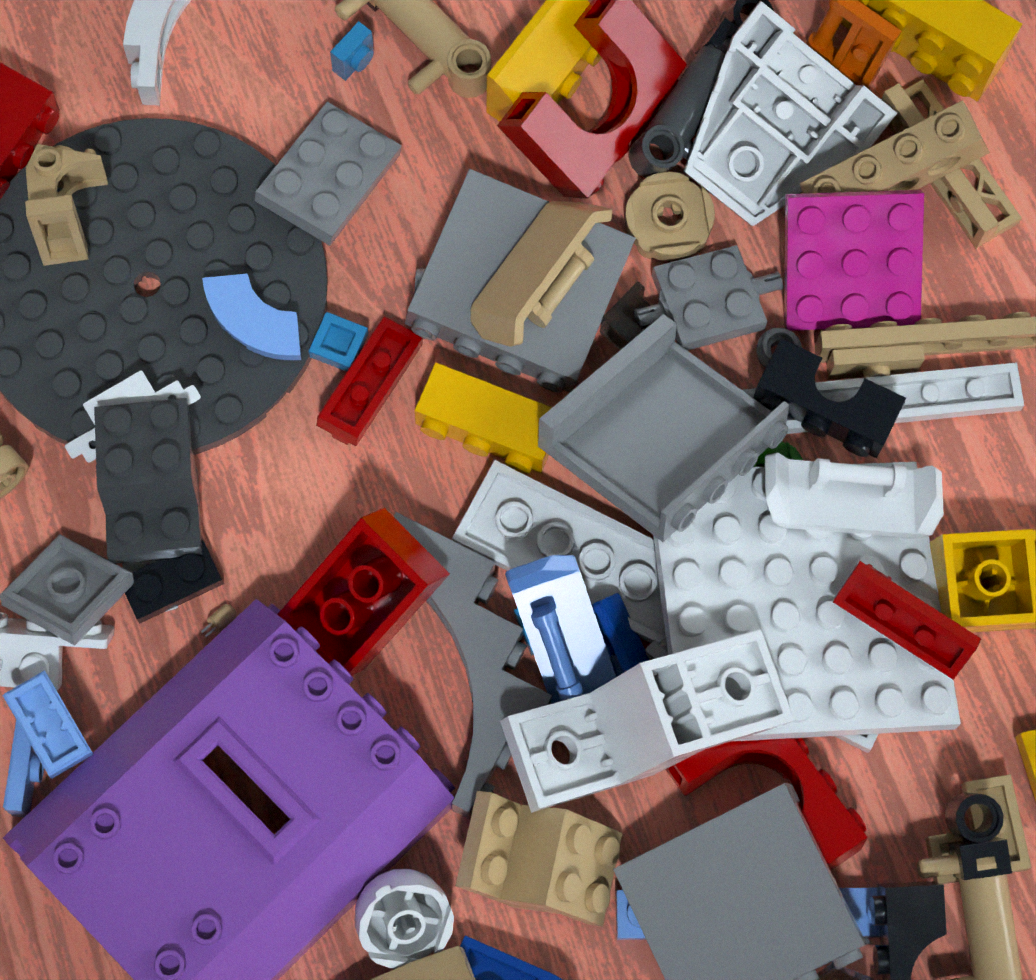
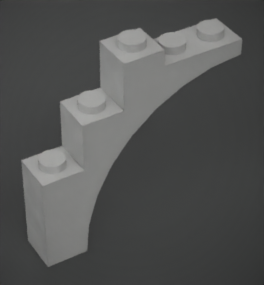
(486, 649)

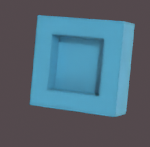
(353, 51)
(338, 341)

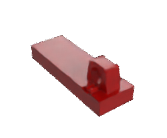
(369, 382)
(906, 620)

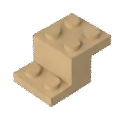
(539, 859)

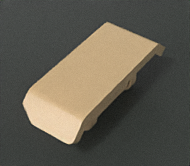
(537, 272)

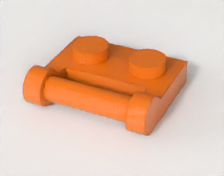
(863, 47)

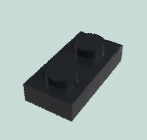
(171, 583)

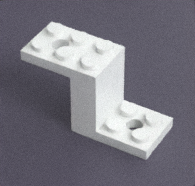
(646, 720)

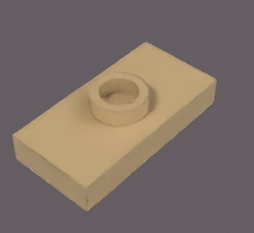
(875, 360)

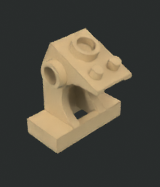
(53, 213)

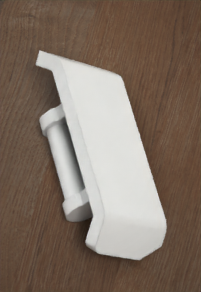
(853, 497)

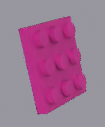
(853, 258)

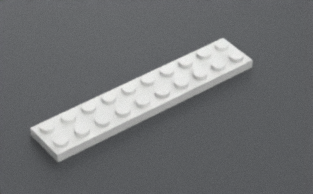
(524, 521)

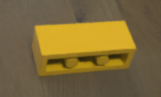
(482, 418)

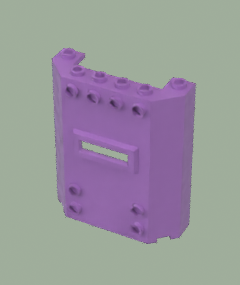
(178, 866)

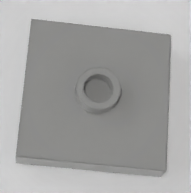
(67, 589)

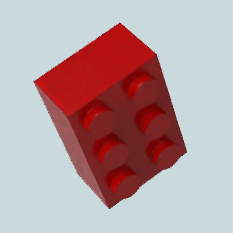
(364, 591)

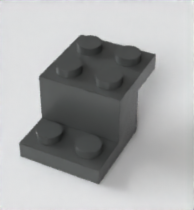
(148, 480)

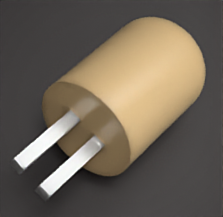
(220, 619)

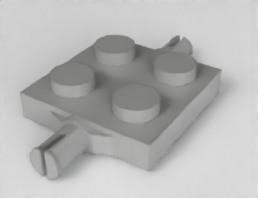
(709, 298)

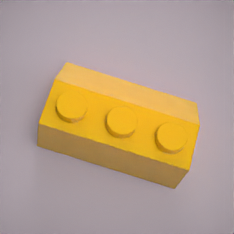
(542, 58)

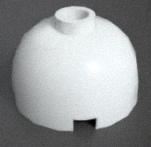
(402, 917)

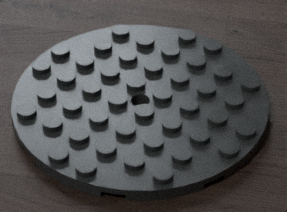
(173, 213)

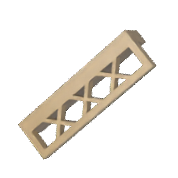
(954, 189)

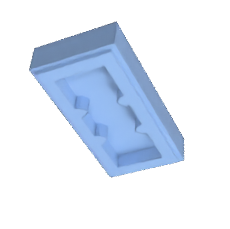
(47, 724)
(22, 774)

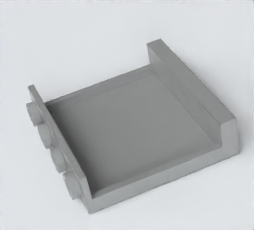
(473, 245)
(659, 431)
(743, 898)

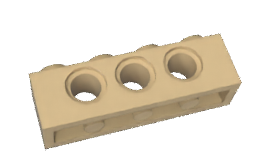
(909, 157)

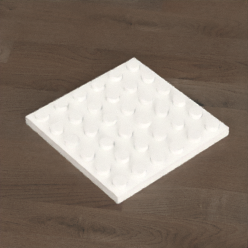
(748, 574)

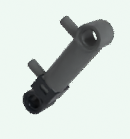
(686, 104)

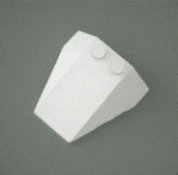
(778, 119)

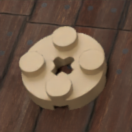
(684, 197)

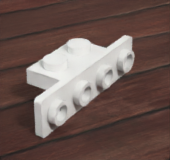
(32, 649)

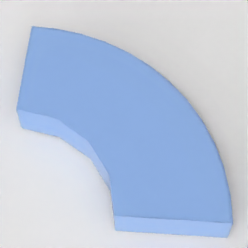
(250, 320)

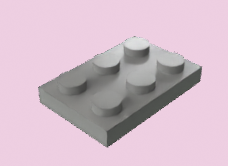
(328, 173)

